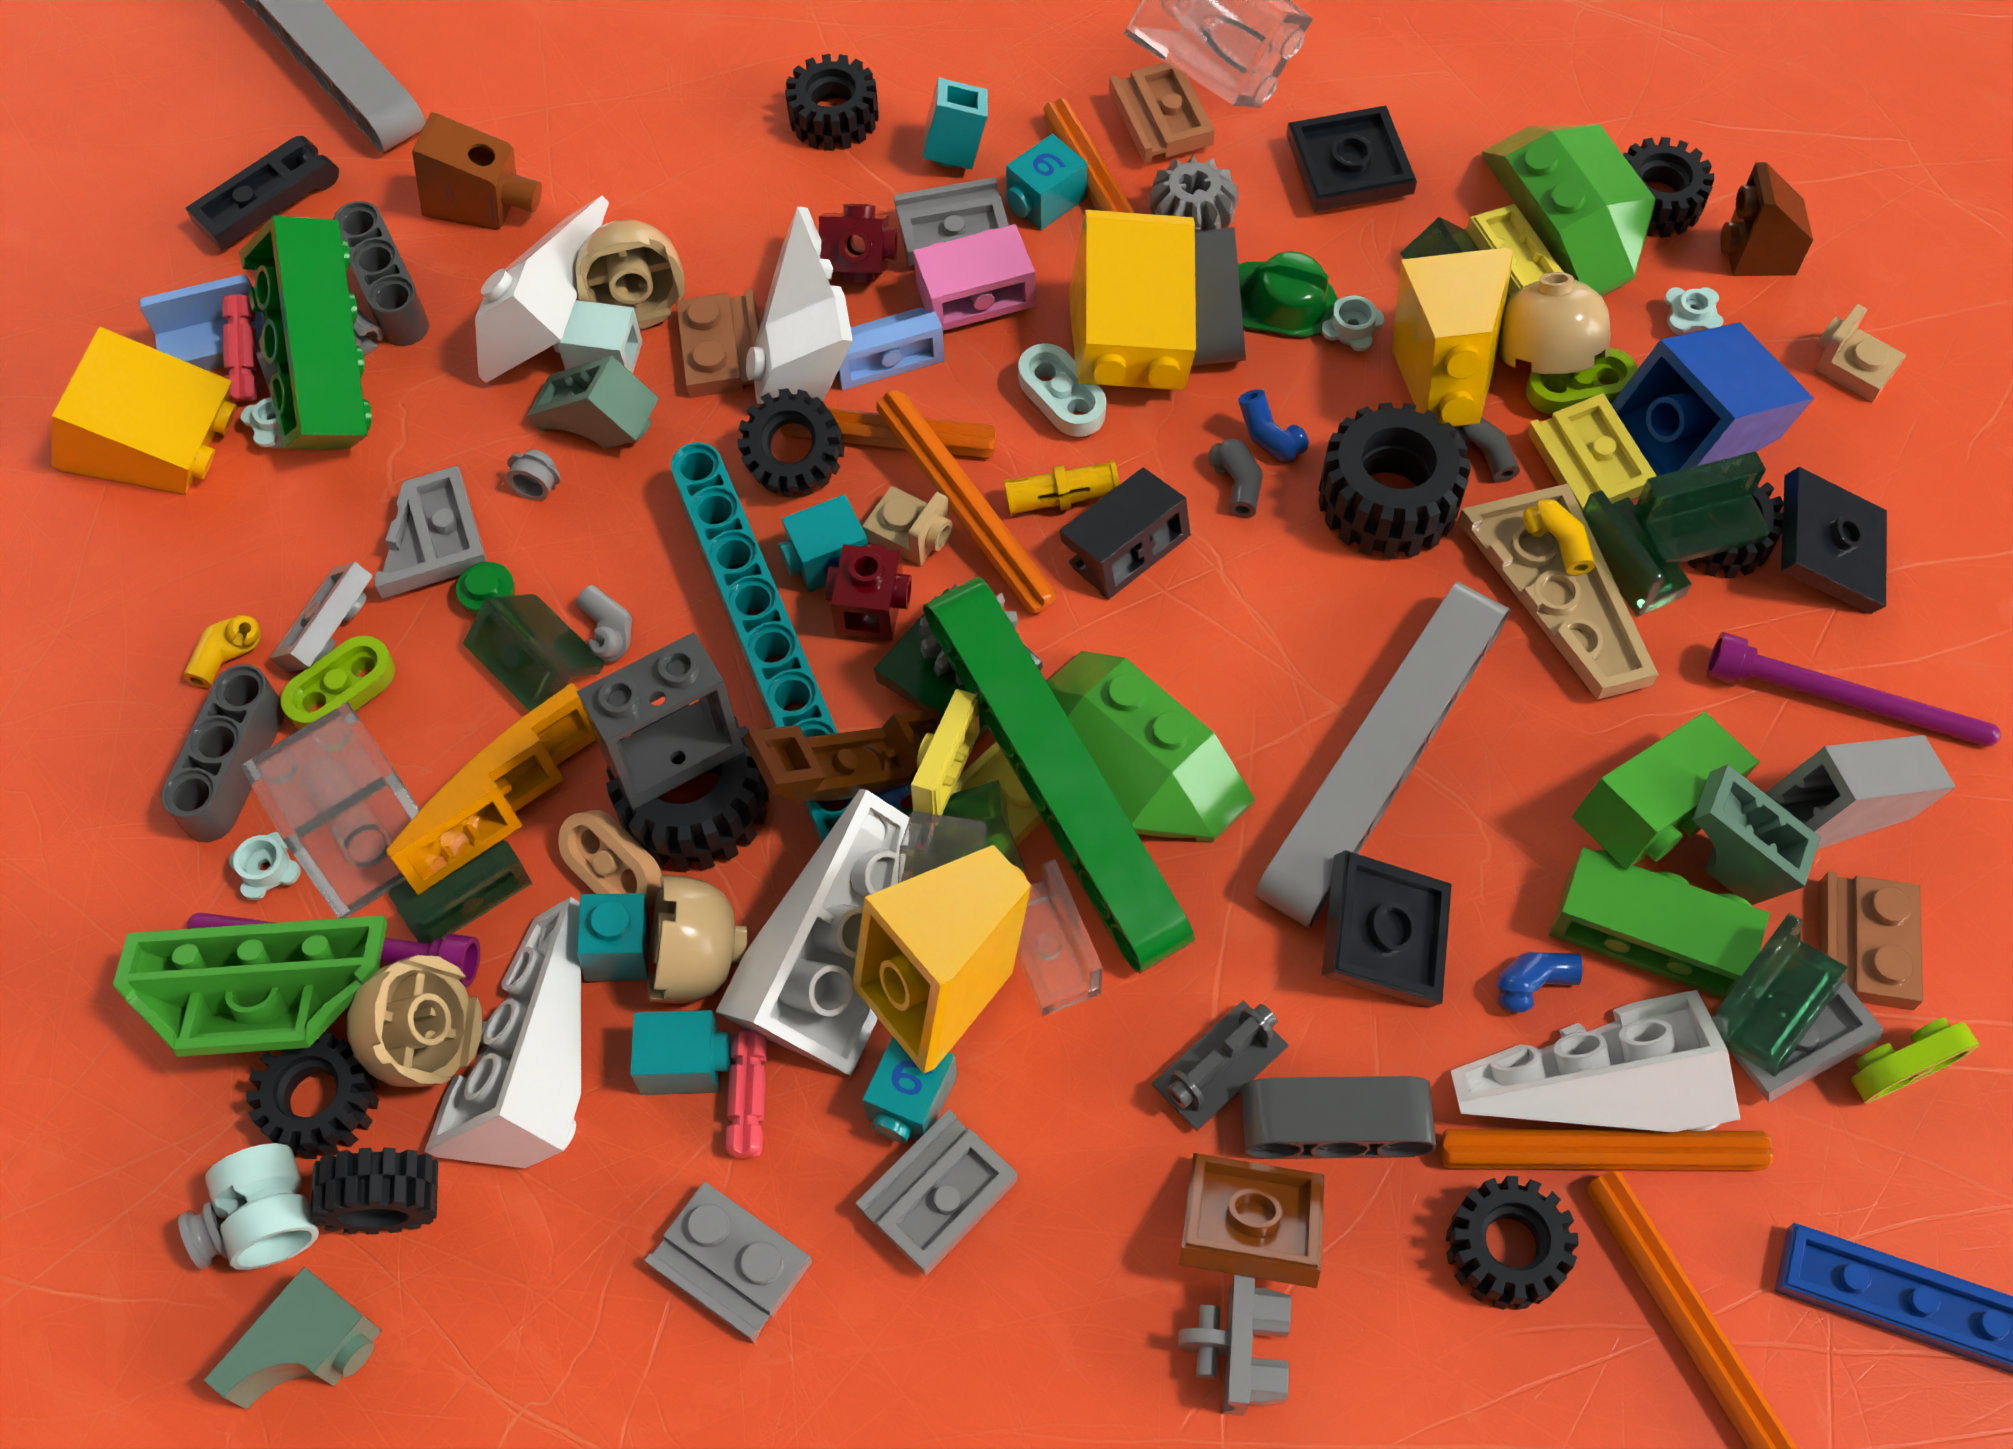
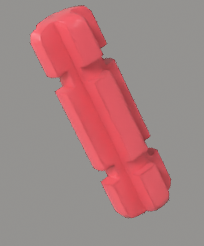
(240, 347)
(746, 1095)

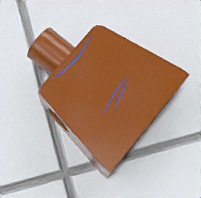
(468, 175)

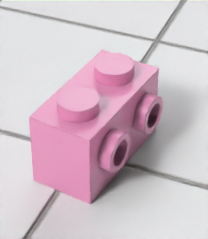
(975, 277)

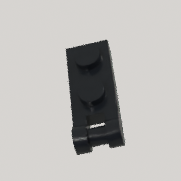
(262, 191)

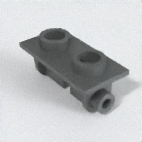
(1221, 1063)

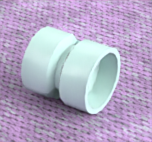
(260, 1206)

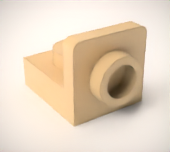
(1856, 357)
(909, 524)

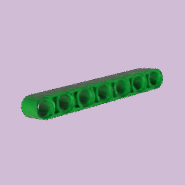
(1059, 775)

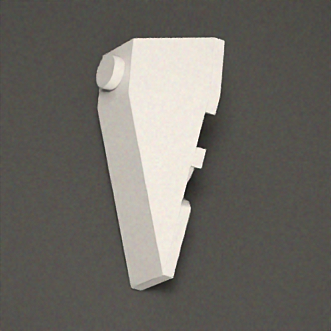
(534, 296)
(802, 962)
(1644, 1071)

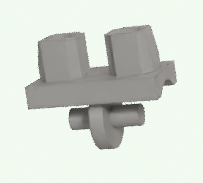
(1249, 1313)

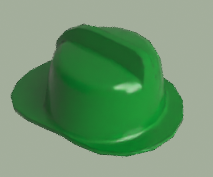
(1286, 295)

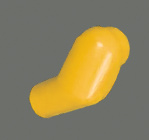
(1566, 529)
(219, 644)

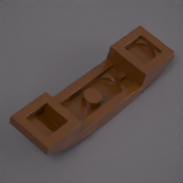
(844, 762)

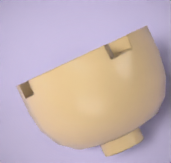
(630, 267)
(1555, 326)
(692, 940)
(414, 1022)

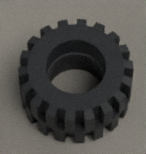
(1402, 445)
(704, 826)

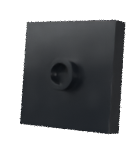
(1350, 158)
(1834, 540)
(1387, 929)

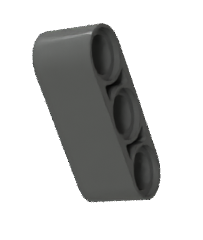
(382, 274)
(1217, 299)
(222, 726)
(1337, 1117)

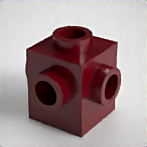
(837, 242)
(867, 591)

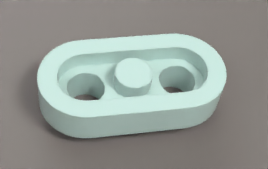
(1061, 394)

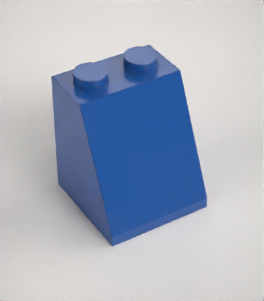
(1708, 399)

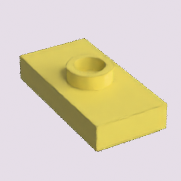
(1509, 228)
(945, 754)

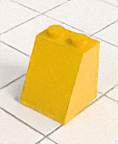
(1134, 300)
(1451, 330)
(139, 416)
(940, 950)

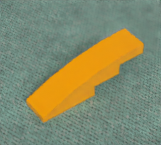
(482, 798)

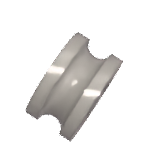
(202, 1235)

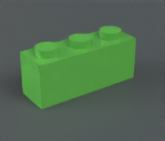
(1657, 792)
(1658, 923)

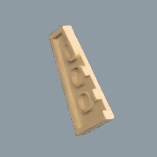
(1577, 613)

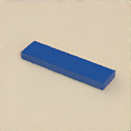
(1897, 1296)

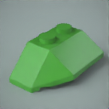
(1577, 199)
(1150, 750)
(247, 982)

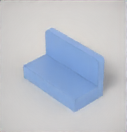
(191, 321)
(892, 347)

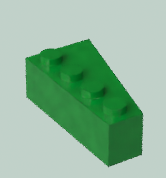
(309, 331)

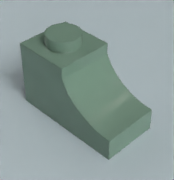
(596, 402)
(1755, 841)
(298, 1336)

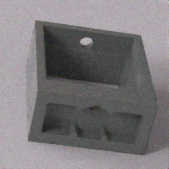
(700, 731)

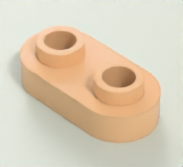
(613, 867)

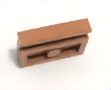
(1161, 111)
(716, 341)
(1876, 934)

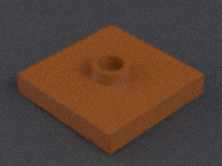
(1253, 1220)

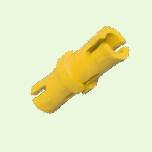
(1061, 487)

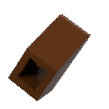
(1767, 228)

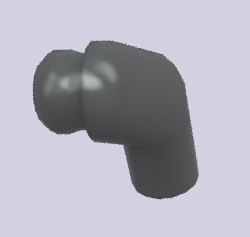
(1493, 446)
(1236, 459)

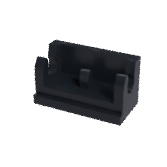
(1127, 532)

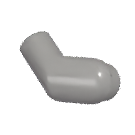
(612, 621)

